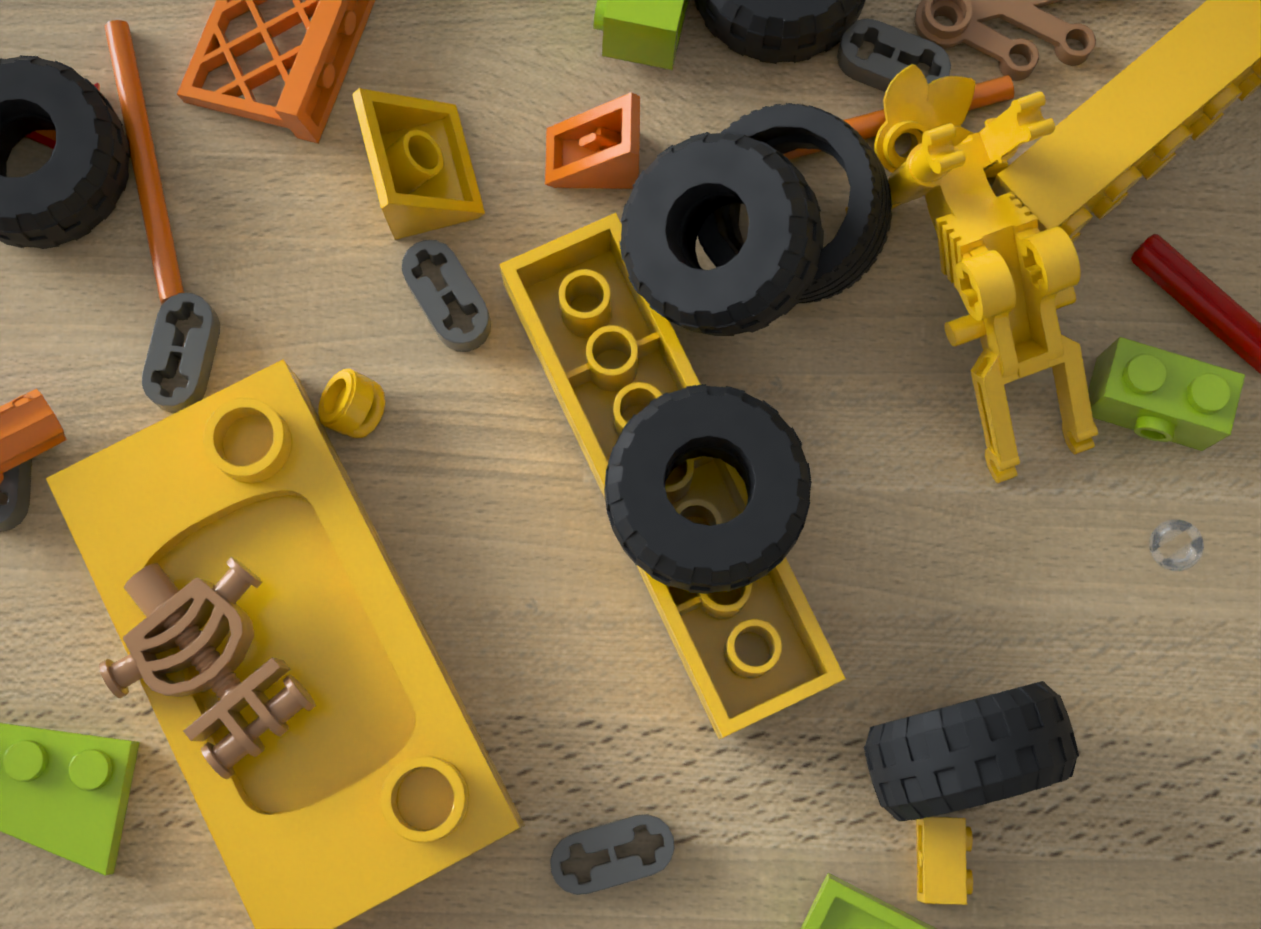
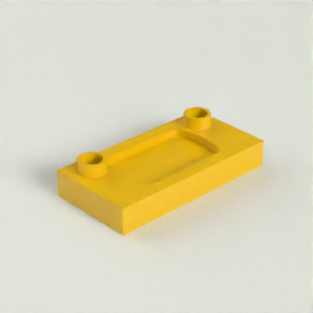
(388, 763)

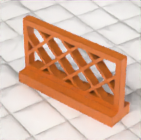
(315, 65)

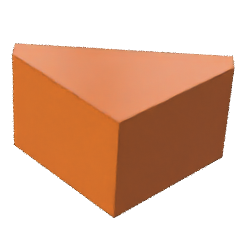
(596, 147)

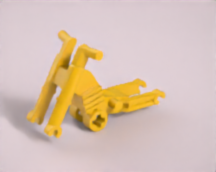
(1003, 271)

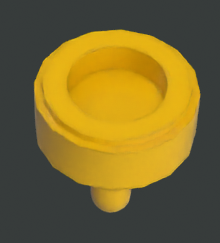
(351, 404)

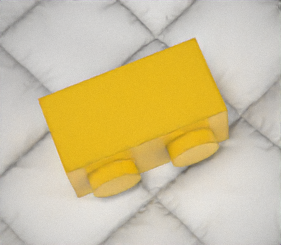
(942, 860)

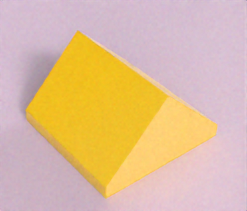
(418, 162)

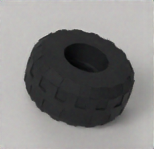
(779, 28)
(86, 166)
(674, 201)
(722, 426)
(971, 752)

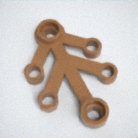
(1025, 14)

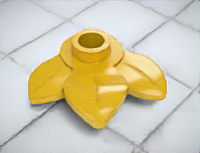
(918, 107)

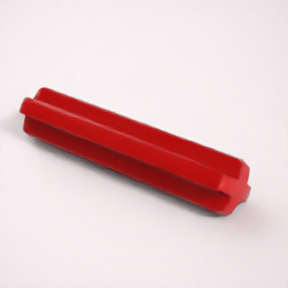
(1201, 297)

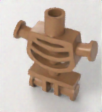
(175, 621)

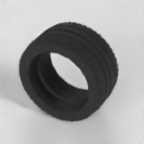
(869, 204)

